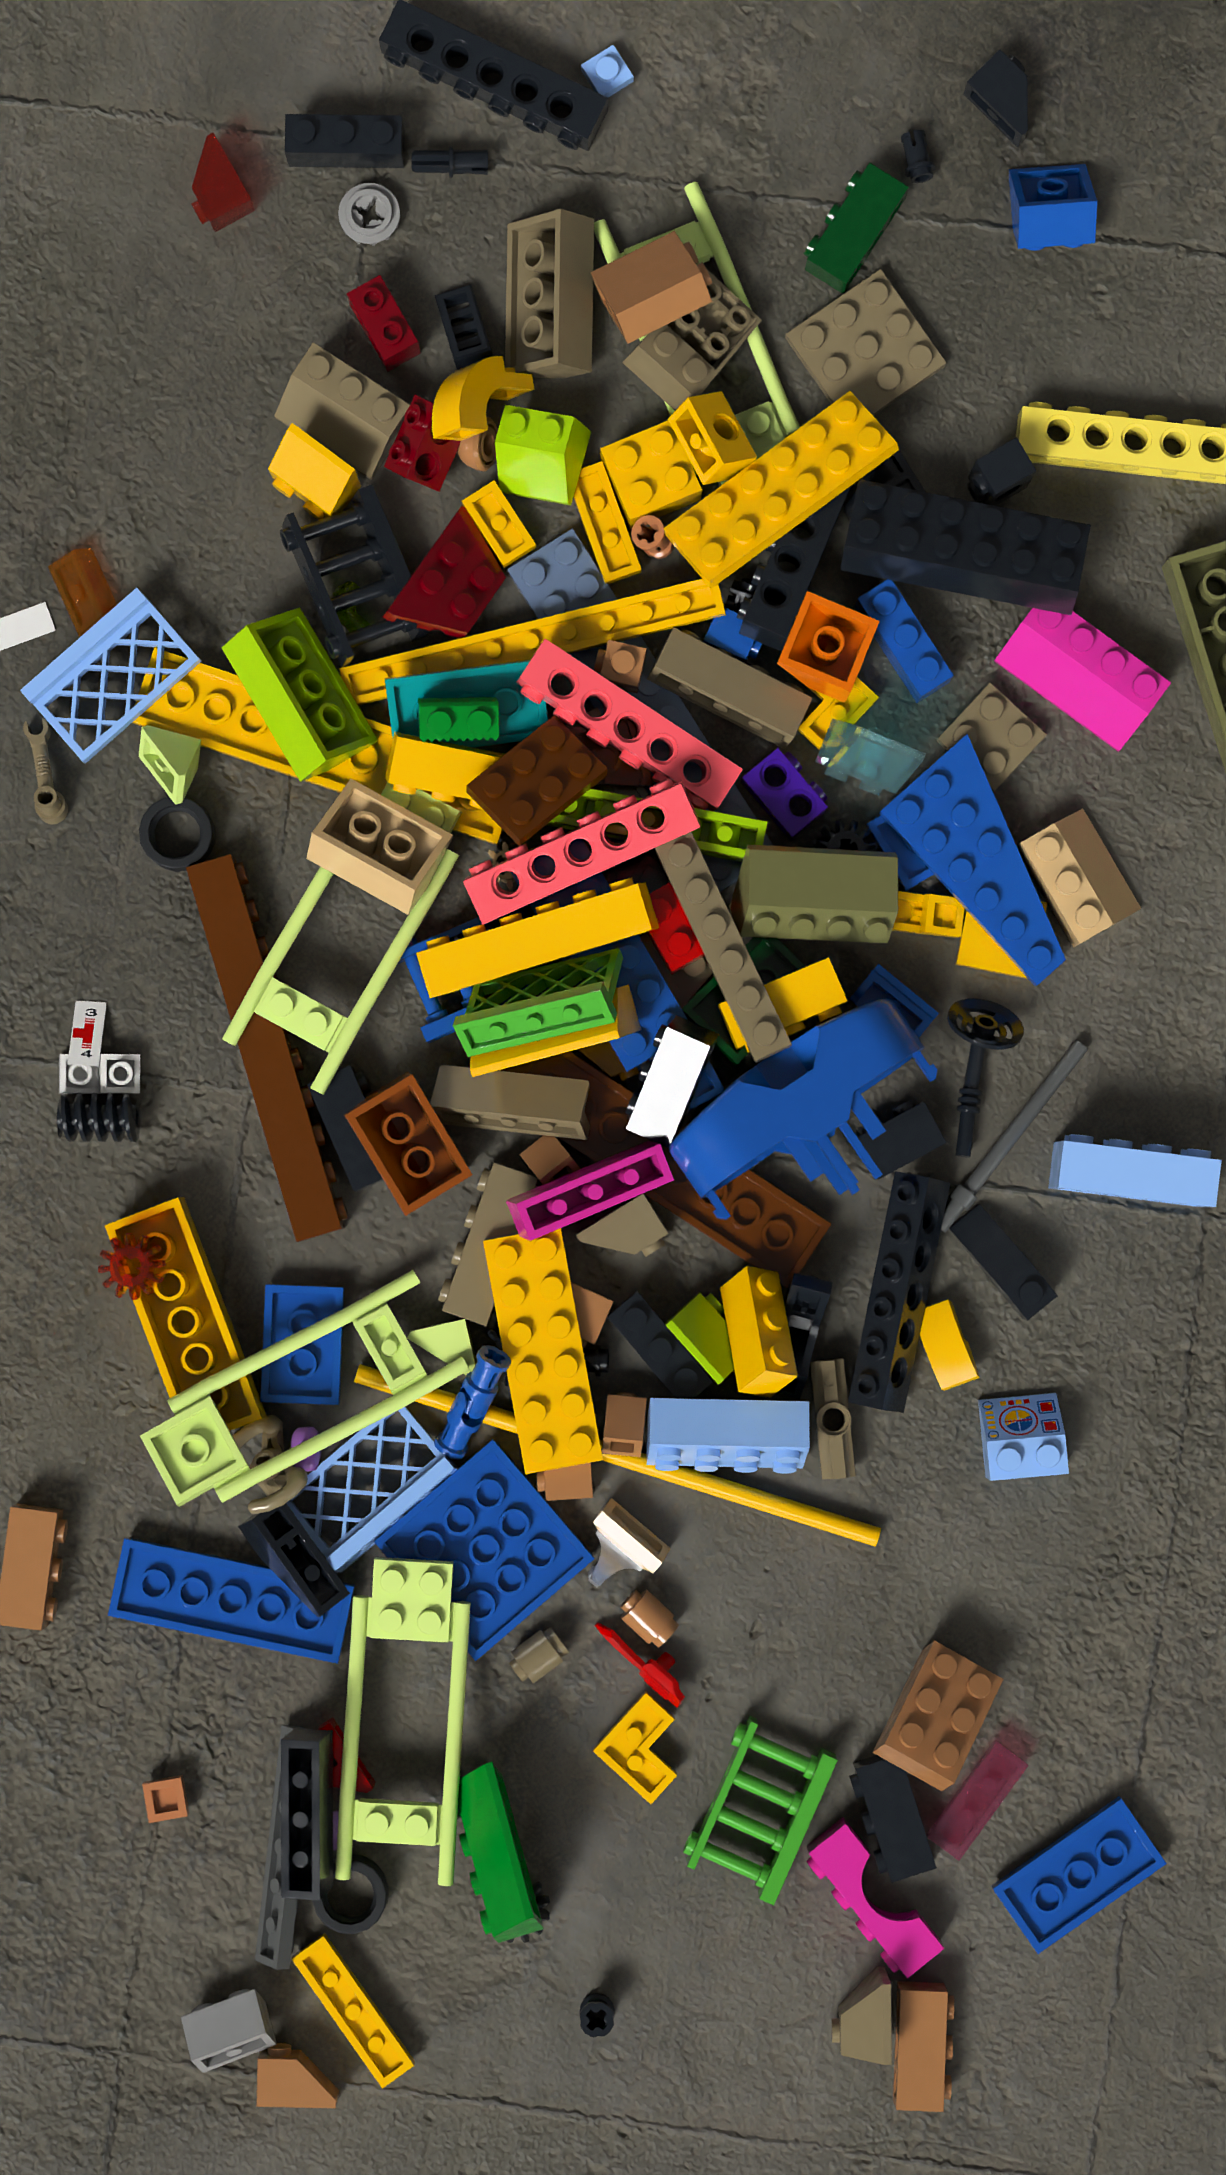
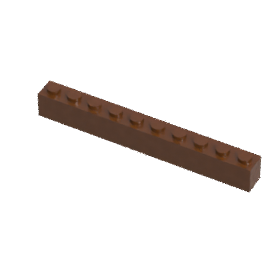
(267, 1052)

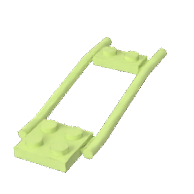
(767, 422)
(309, 1017)
(197, 1448)
(415, 1604)

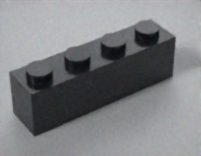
(306, 1814)

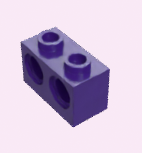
(776, 799)

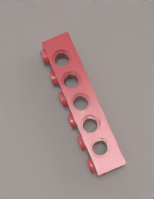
(551, 661)
(495, 902)

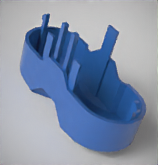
(798, 1102)

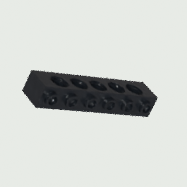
(411, 24)
(773, 623)
(899, 1292)

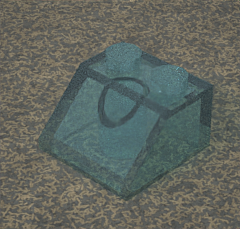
(867, 757)

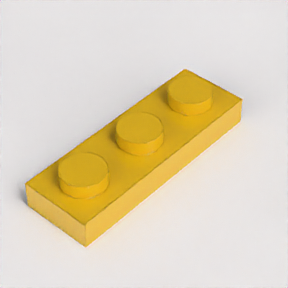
(605, 525)

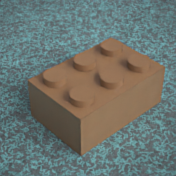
(938, 1716)

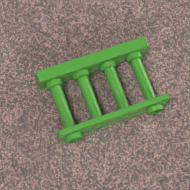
(784, 1841)

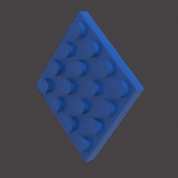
(503, 1542)

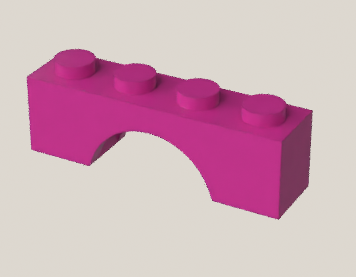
(904, 1936)

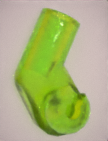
(349, 617)

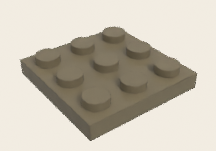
(866, 346)

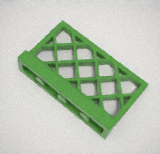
(553, 1013)

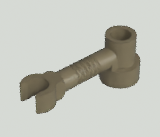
(58, 808)

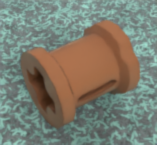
(643, 537)

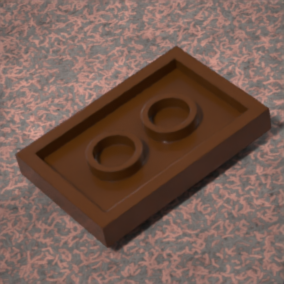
(536, 780)

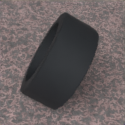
(147, 834)
(363, 1922)

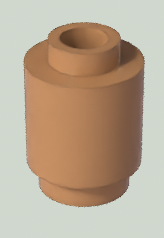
(648, 1617)

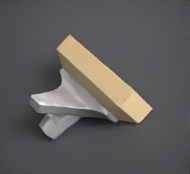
(624, 1544)

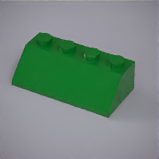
(497, 1856)

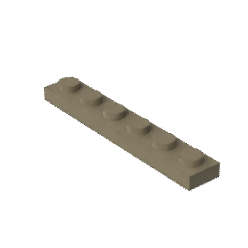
(723, 947)

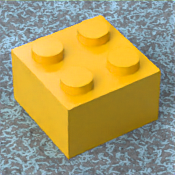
(650, 473)

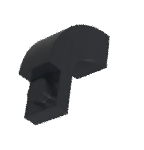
(804, 1310)

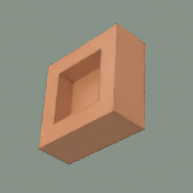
(165, 1799)

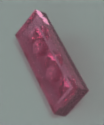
(977, 1800)

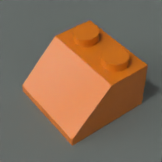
(827, 646)

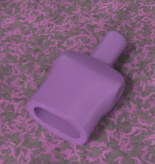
(300, 1435)

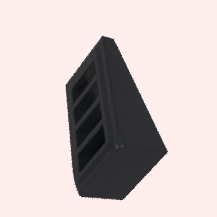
(471, 349)

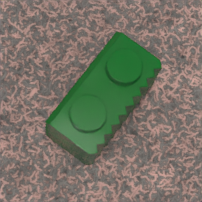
(458, 718)

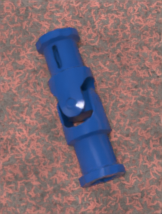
(472, 1402)

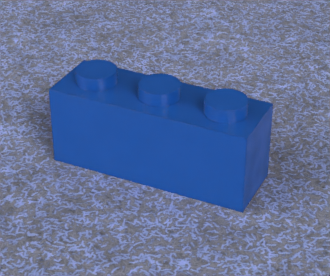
(905, 641)

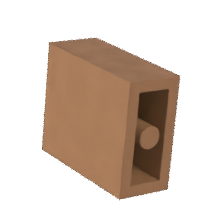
(653, 286)

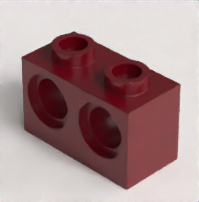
(383, 323)
(415, 450)

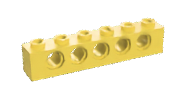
(1114, 453)

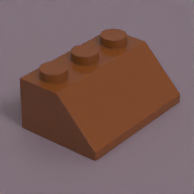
(407, 1143)

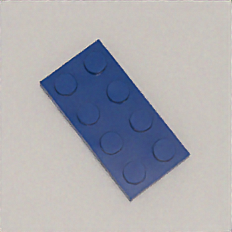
(1078, 1875)

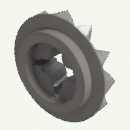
(361, 198)

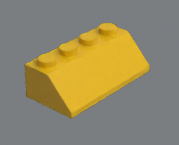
(625, 1024)

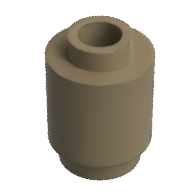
(538, 1655)

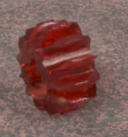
(132, 1280)

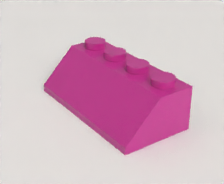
(1083, 674)

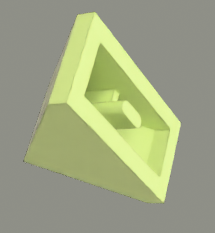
(170, 759)
(447, 1341)

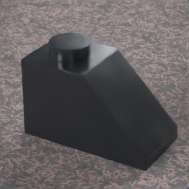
(1002, 95)

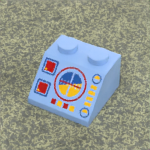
(1022, 1437)

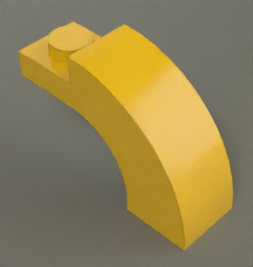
(464, 396)

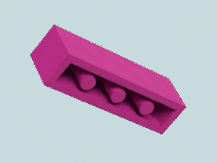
(589, 1190)

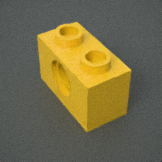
(712, 437)

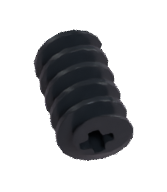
(98, 1118)

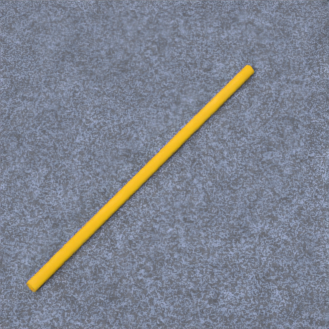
(683, 1476)

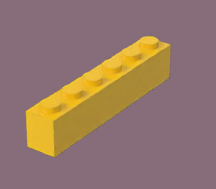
(537, 939)

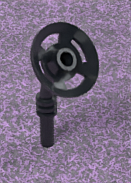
(980, 1037)

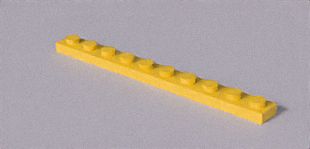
(569, 631)

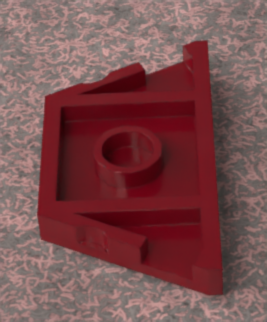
(451, 581)

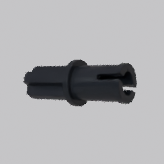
(450, 161)

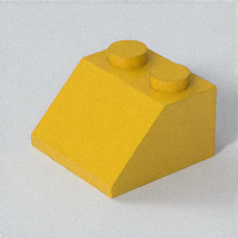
(313, 474)

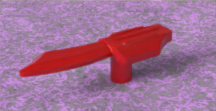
(652, 1671)

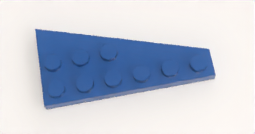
(966, 843)

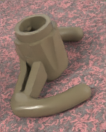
(282, 1485)

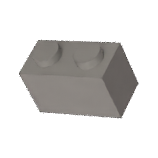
(228, 2030)

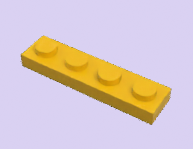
(353, 2010)

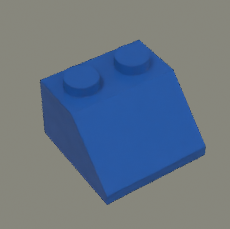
(1052, 206)

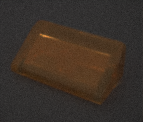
(82, 588)

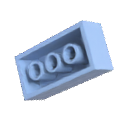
(1134, 1173)
(727, 1434)

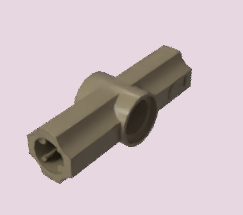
(833, 1444)

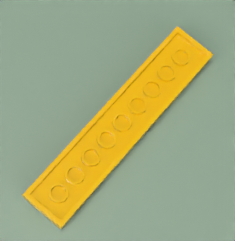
(222, 714)

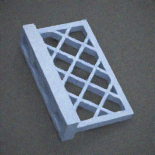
(89, 650)
(382, 1517)

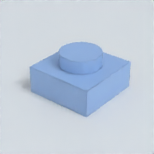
(607, 72)

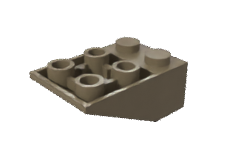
(692, 350)

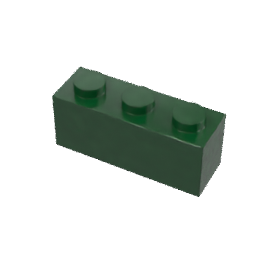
(854, 227)

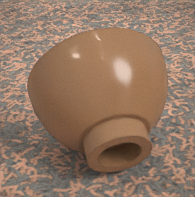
(479, 449)

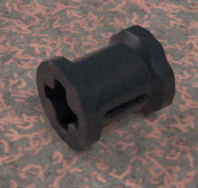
(597, 2027)

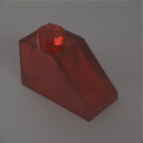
(218, 188)

